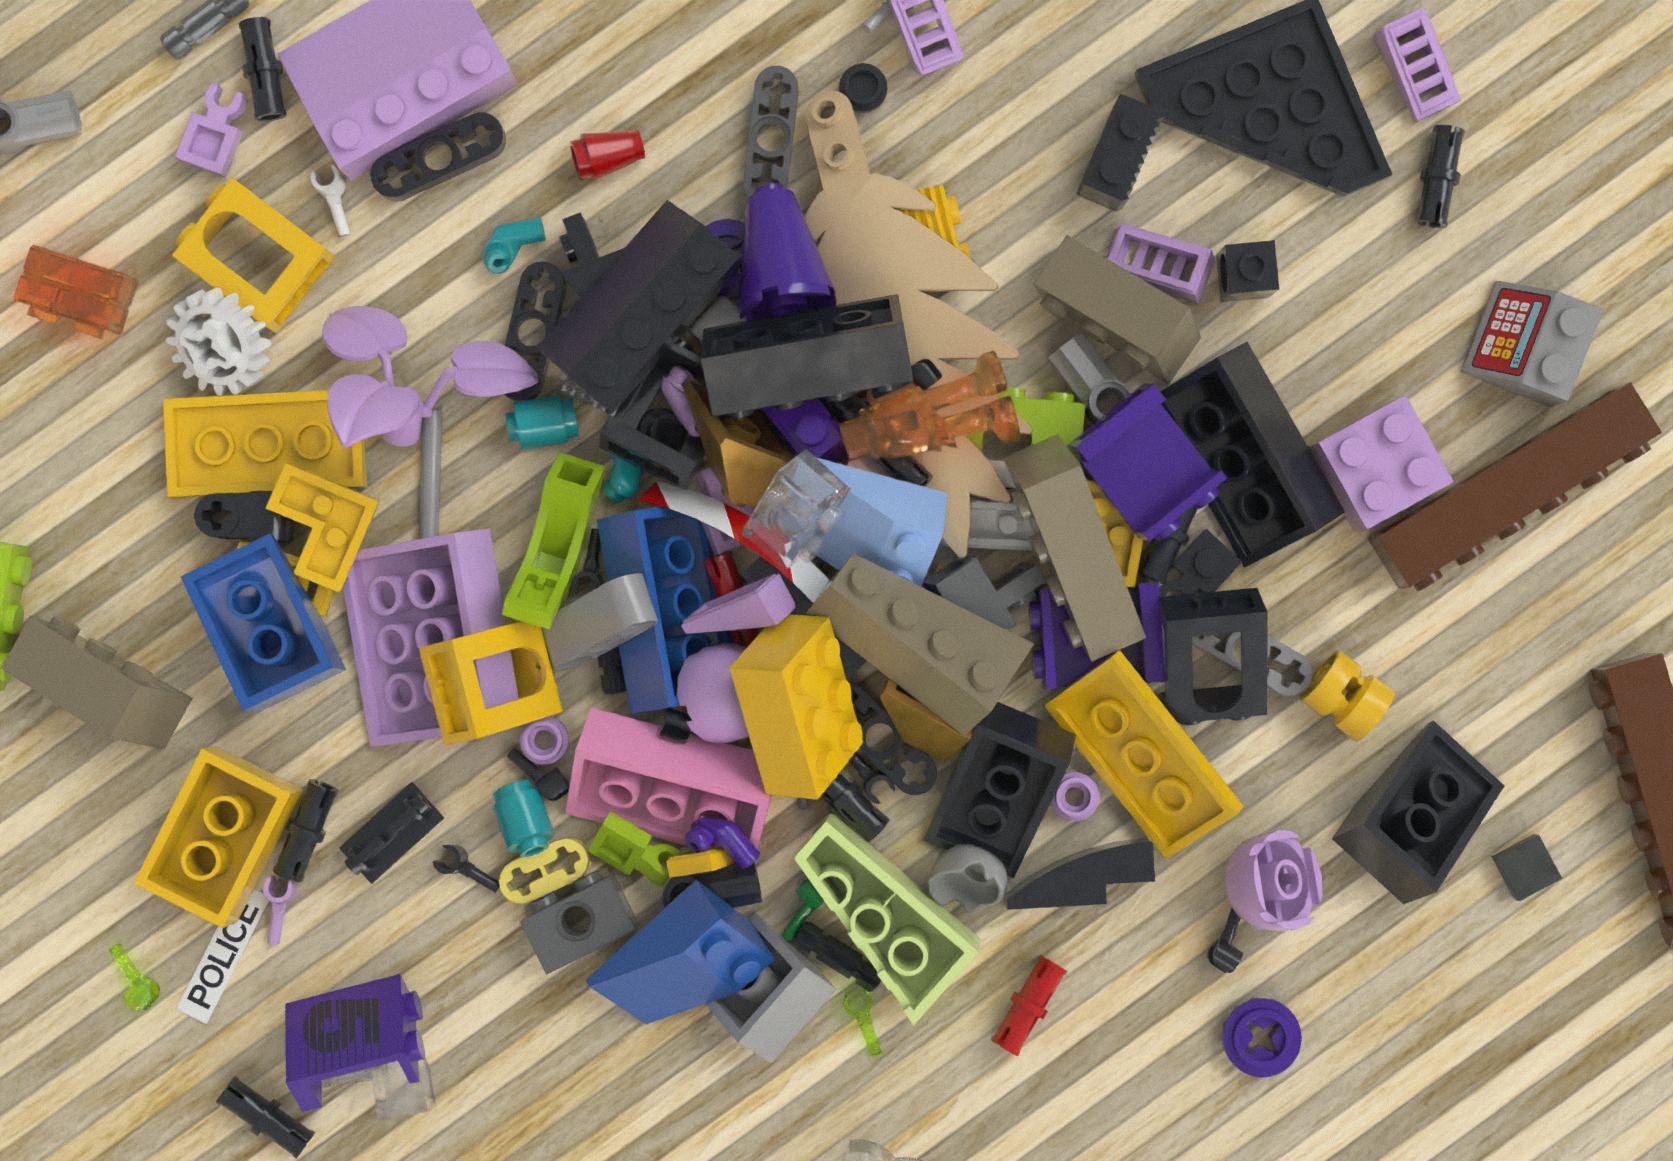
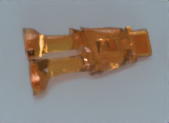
(911, 418)

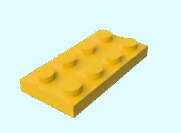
(248, 438)
(1143, 755)

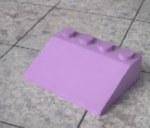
(394, 75)
(411, 599)

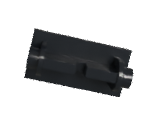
(391, 833)

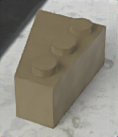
(95, 683)

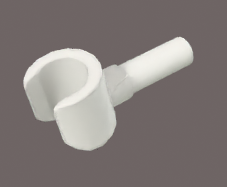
(332, 194)

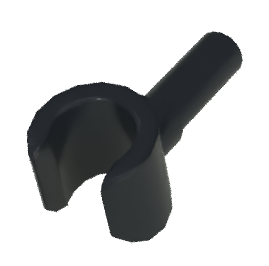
(924, 376)
(590, 564)
(676, 726)
(869, 776)
(551, 785)
(466, 868)
(1222, 953)

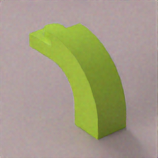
(557, 541)

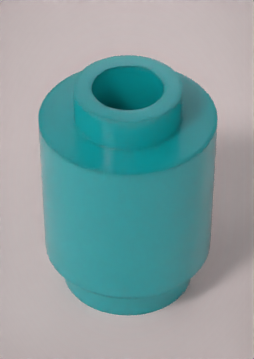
(542, 422)
(522, 818)

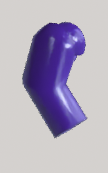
(722, 833)

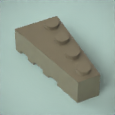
(1075, 547)
(922, 641)

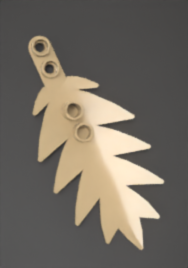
(884, 253)

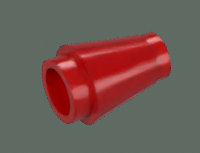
(605, 152)

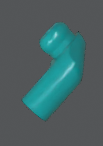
(507, 241)
(623, 480)

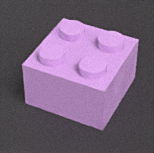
(1381, 464)

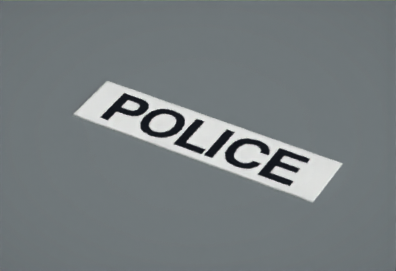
(220, 961)

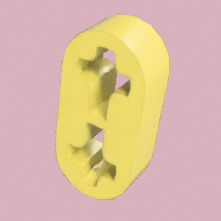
(550, 880)

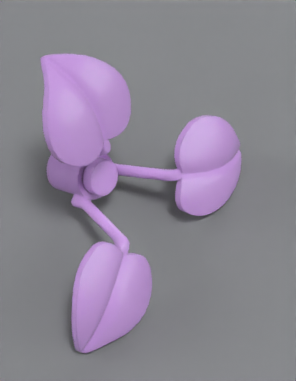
(367, 408)

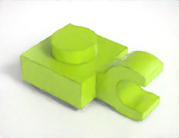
(627, 847)

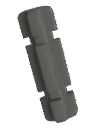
(200, 25)

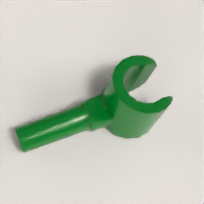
(812, 902)

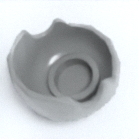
(969, 877)

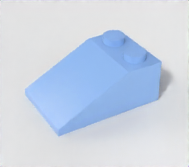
(886, 523)

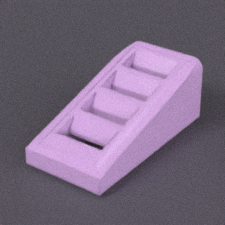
(1394, 55)
(938, 57)
(1184, 252)
(751, 606)

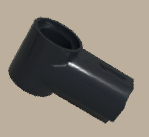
(730, 883)

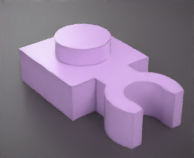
(210, 139)

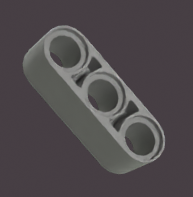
(599, 622)

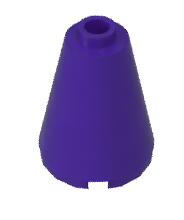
(779, 258)

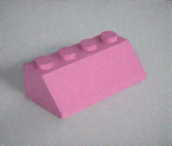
(662, 782)

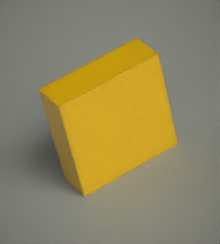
(700, 862)

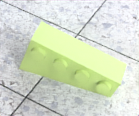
(887, 915)

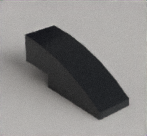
(1084, 875)

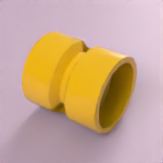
(1360, 707)

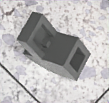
(970, 588)

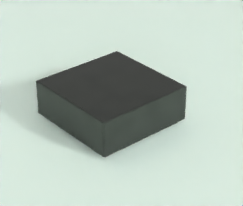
(1526, 867)

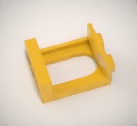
(293, 283)
(457, 689)

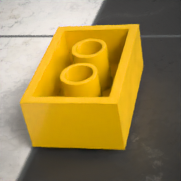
(797, 706)
(218, 836)

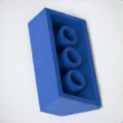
(670, 556)

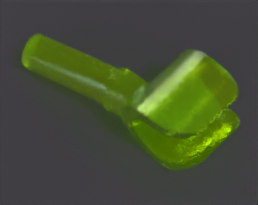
(143, 989)
(865, 1023)

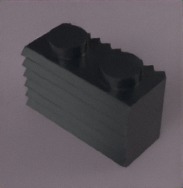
(1120, 153)

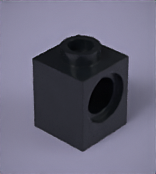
(1247, 271)

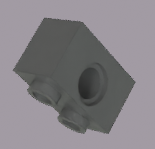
(557, 942)

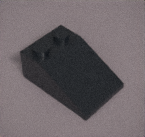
(1002, 785)
(1419, 815)

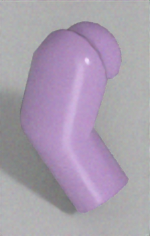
(673, 390)

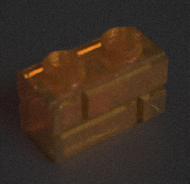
(76, 291)

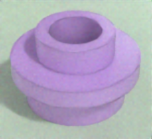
(533, 751)
(1088, 803)

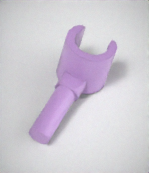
(278, 907)

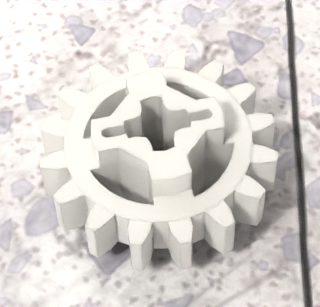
(218, 341)

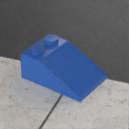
(262, 625)
(683, 958)

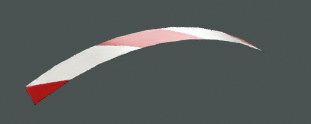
(731, 522)

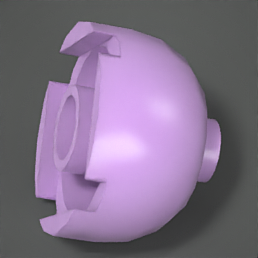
(710, 694)
(1273, 881)

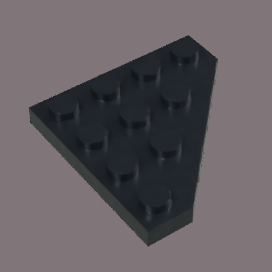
(1274, 97)

